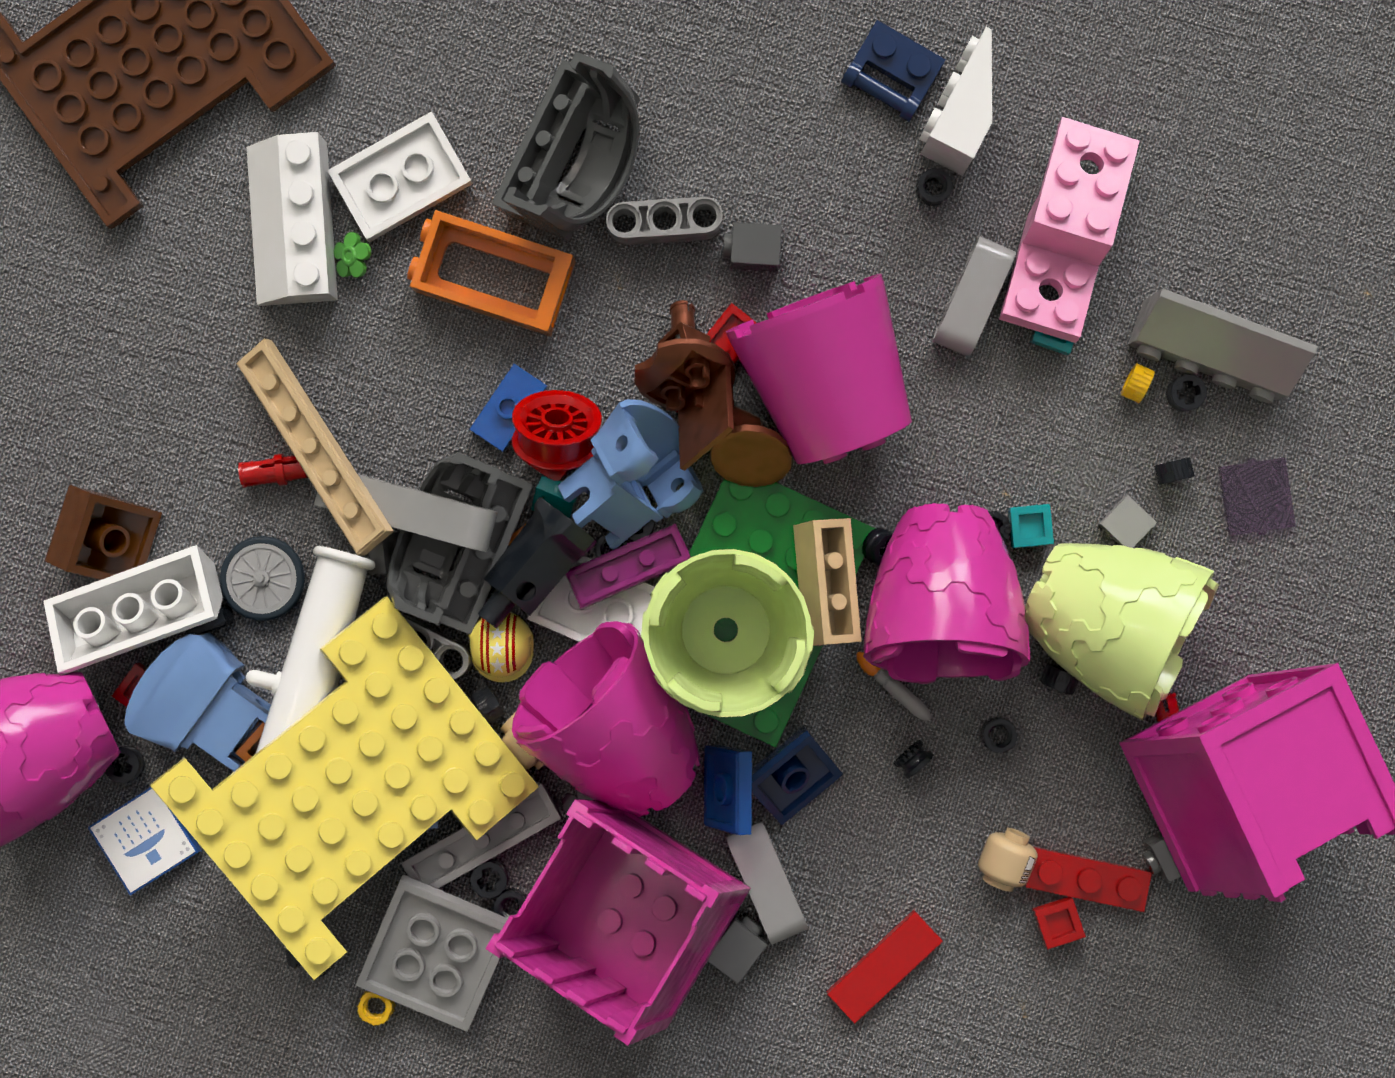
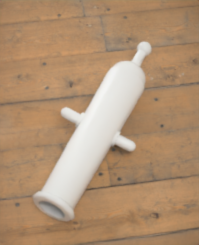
(326, 611)

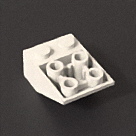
(959, 129)

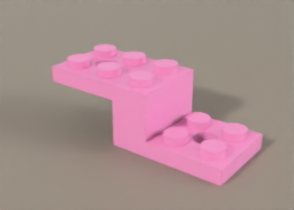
(1069, 229)

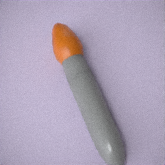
(895, 688)

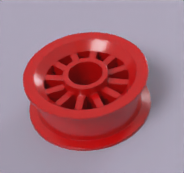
(555, 429)

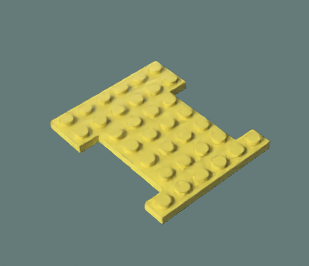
(349, 784)

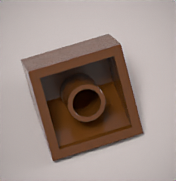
(101, 534)

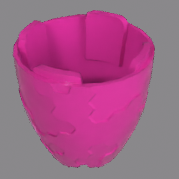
(947, 600)
(608, 723)
(49, 748)

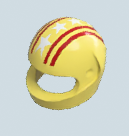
(502, 652)

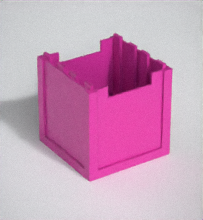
(1262, 779)
(621, 920)

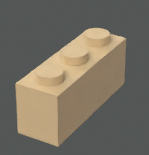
(828, 579)

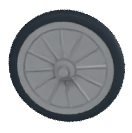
(262, 578)

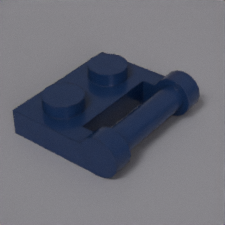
(899, 60)

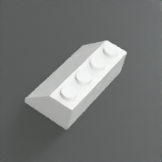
(292, 220)
(133, 609)

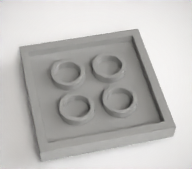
(433, 953)

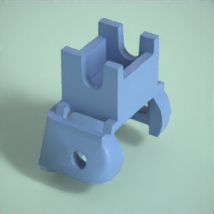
(632, 451)
(196, 698)

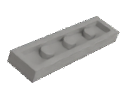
(462, 853)

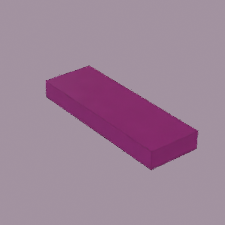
(627, 566)

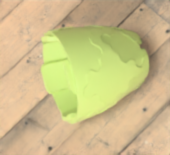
(1118, 618)
(736, 674)

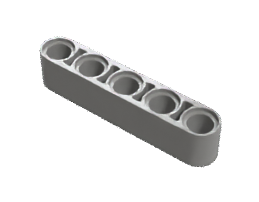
(430, 514)

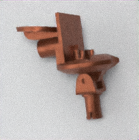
(698, 382)

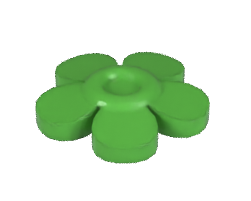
(352, 256)

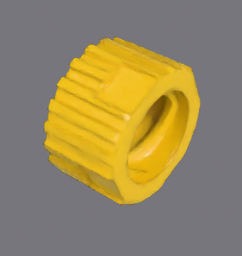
(1137, 383)
(374, 1018)

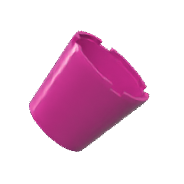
(828, 370)

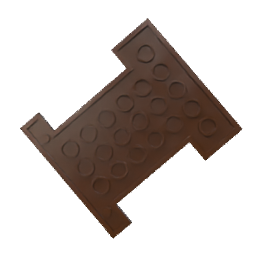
(133, 73)

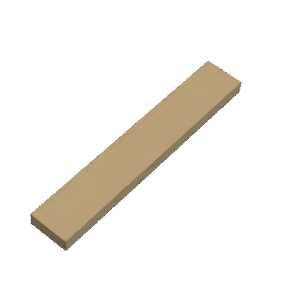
(315, 447)

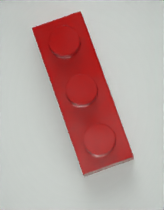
(1090, 879)

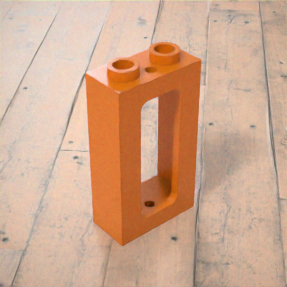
(449, 229)

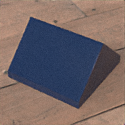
(793, 775)

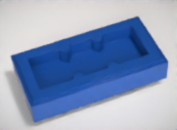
(495, 419)

